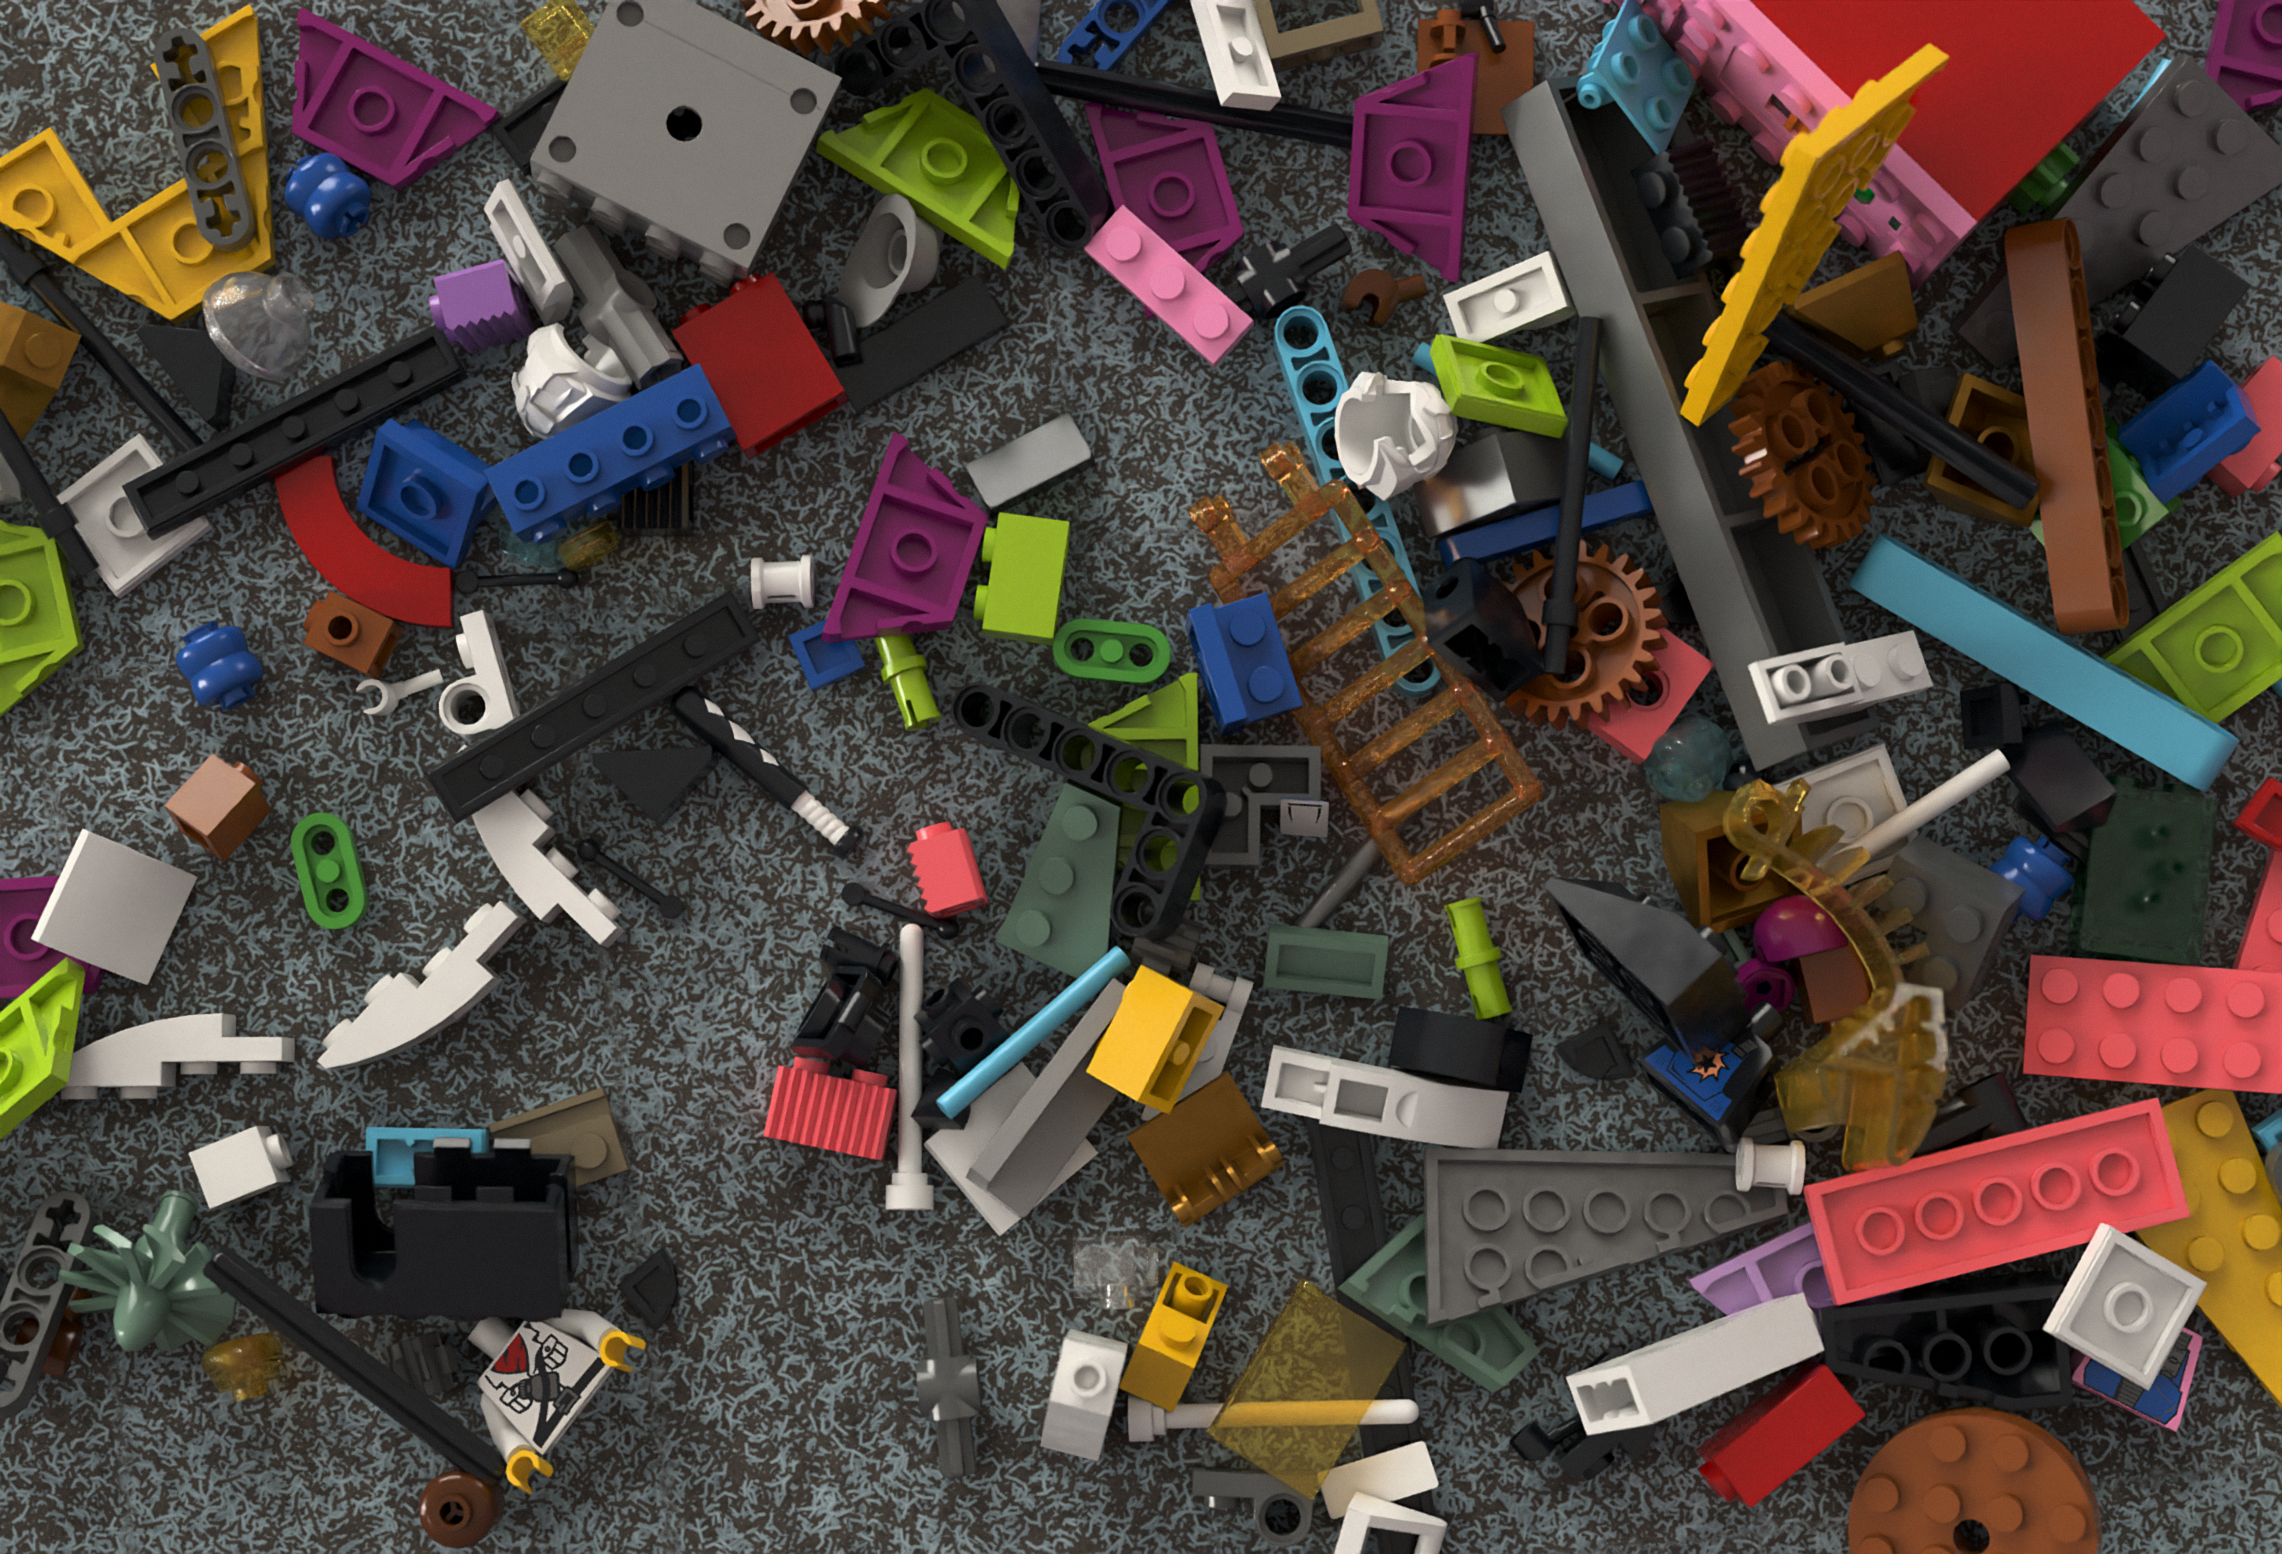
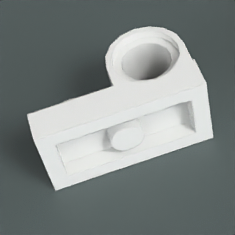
(1512, 300)
(482, 650)

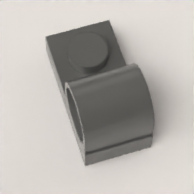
(1226, 1486)

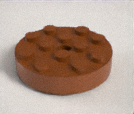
(1980, 1469)

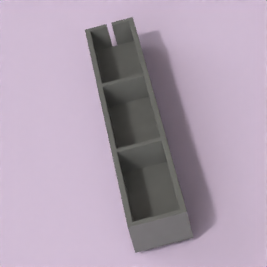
(1744, 579)

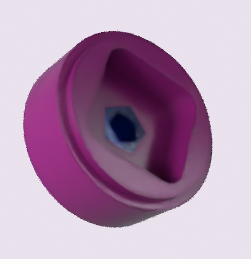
(1767, 983)

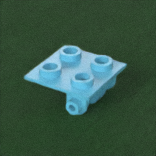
(1639, 74)

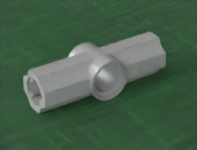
(617, 307)

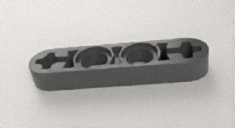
(197, 142)
(41, 1304)

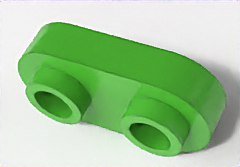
(1112, 651)
(328, 873)

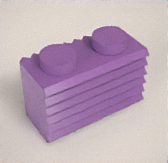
(481, 307)

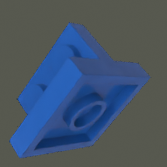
(426, 490)
(1242, 662)

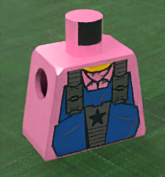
(2167, 1395)

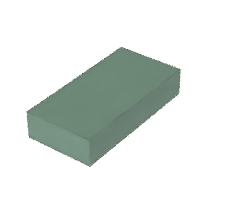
(1325, 961)

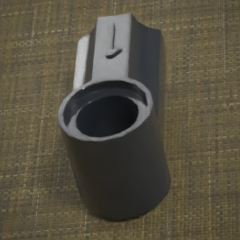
(1974, 1115)

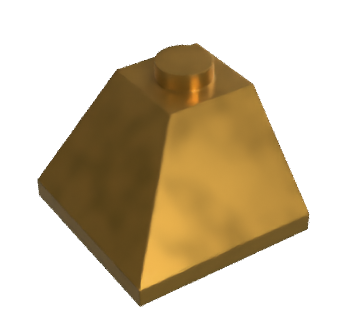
(1862, 310)
(31, 364)
(1709, 866)

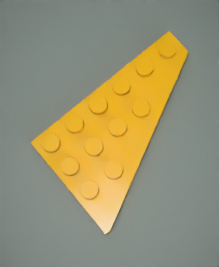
(1800, 226)

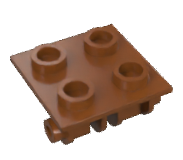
(1500, 76)

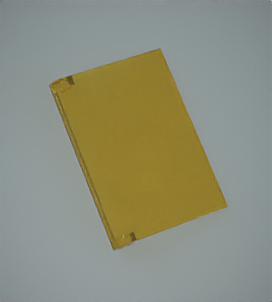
(1306, 1389)

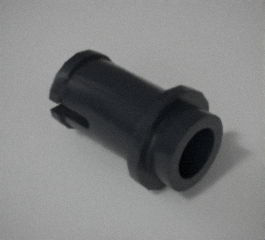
(861, 953)

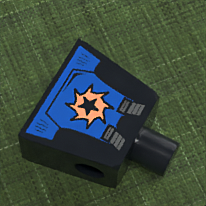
(1728, 1088)

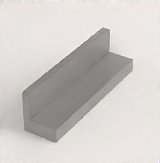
(1050, 1116)

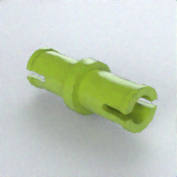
(907, 678)
(1478, 958)

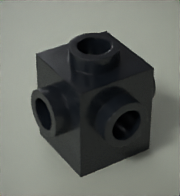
(960, 1025)

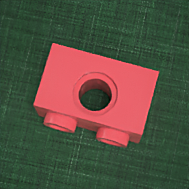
(1637, 728)

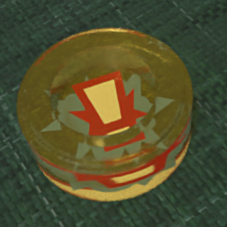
(588, 546)

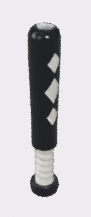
(745, 753)

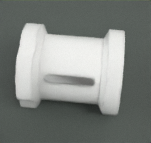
(783, 582)
(1770, 1165)

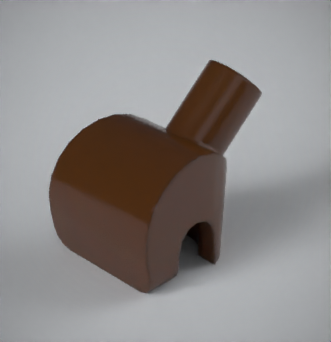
(1382, 293)
(66, 1342)

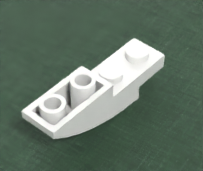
(1839, 678)
(514, 835)
(409, 1012)
(148, 1054)
(1384, 1100)

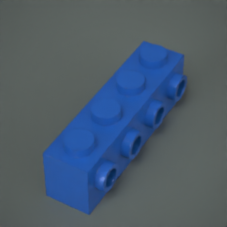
(611, 455)

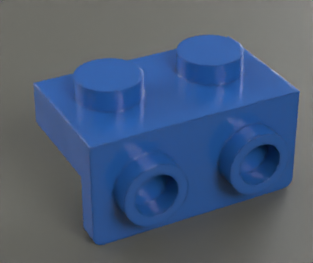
(2190, 430)

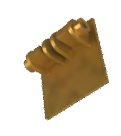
(1205, 1149)

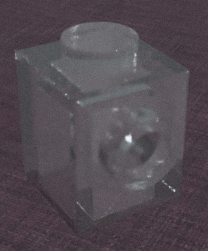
(1114, 1269)

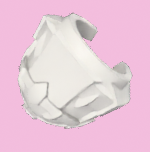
(562, 389)
(1392, 433)

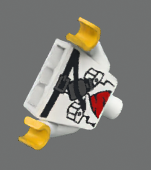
(543, 1381)

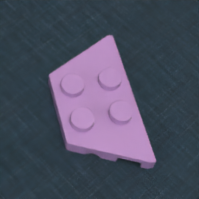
(1769, 1271)

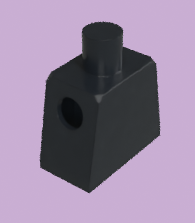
(1468, 613)

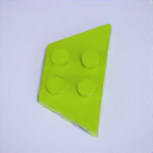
(939, 164)
(36, 612)
(2218, 640)
(1167, 726)
(38, 1042)

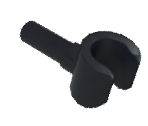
(1485, 11)
(1535, 1445)

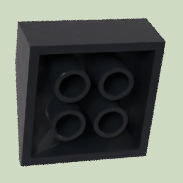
(1656, 963)

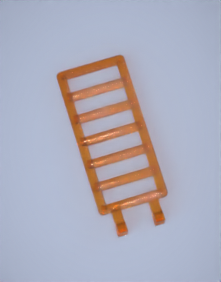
(1240, 555)

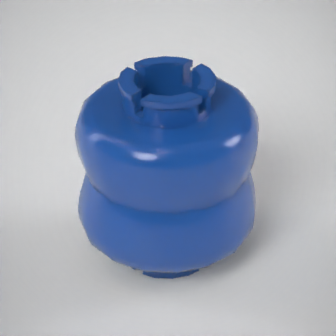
(327, 196)
(219, 666)
(2038, 870)

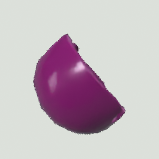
(1795, 929)

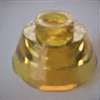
(244, 1365)

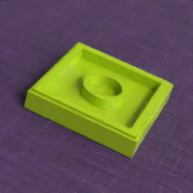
(1498, 386)

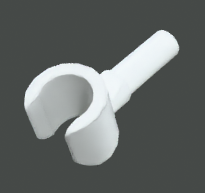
(393, 692)

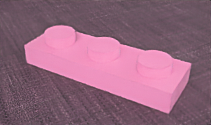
(1169, 286)

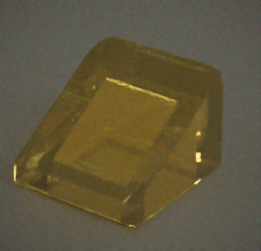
(559, 34)

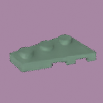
(1393, 1286)

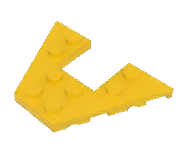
(156, 247)

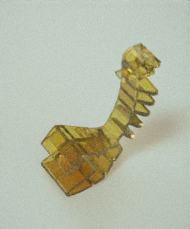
(1886, 1056)

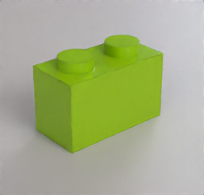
(1024, 578)

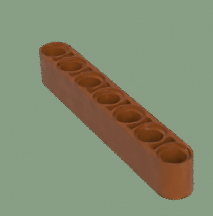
(2067, 427)

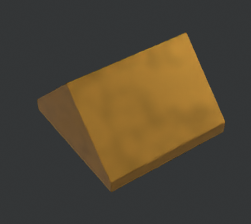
(1999, 422)

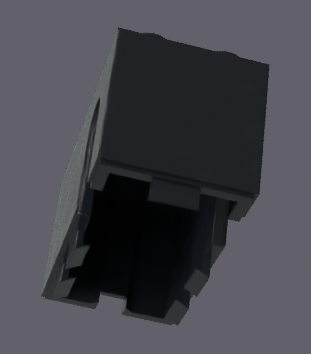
(473, 1244)

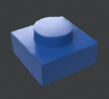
(824, 661)

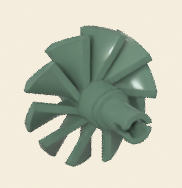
(155, 1284)

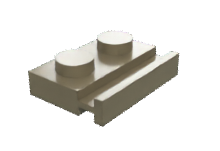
(574, 1127)

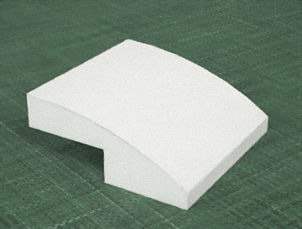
(529, 253)
(114, 907)
(960, 1148)

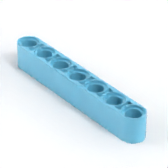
(1317, 424)
(2043, 662)

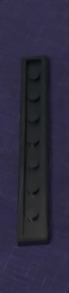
(1353, 1235)

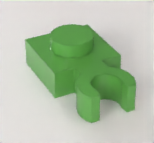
(2046, 181)

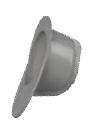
(891, 258)

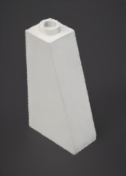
(1695, 1365)
(1083, 1394)

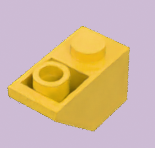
(1173, 1337)

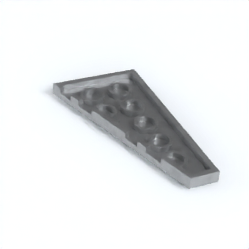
(2150, 189)
(1549, 1219)

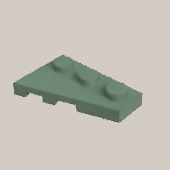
(1069, 885)

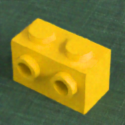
(1154, 1039)

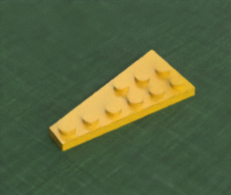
(2231, 1231)

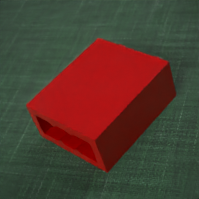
(760, 363)
(1778, 1434)

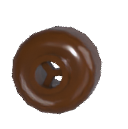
(457, 1525)

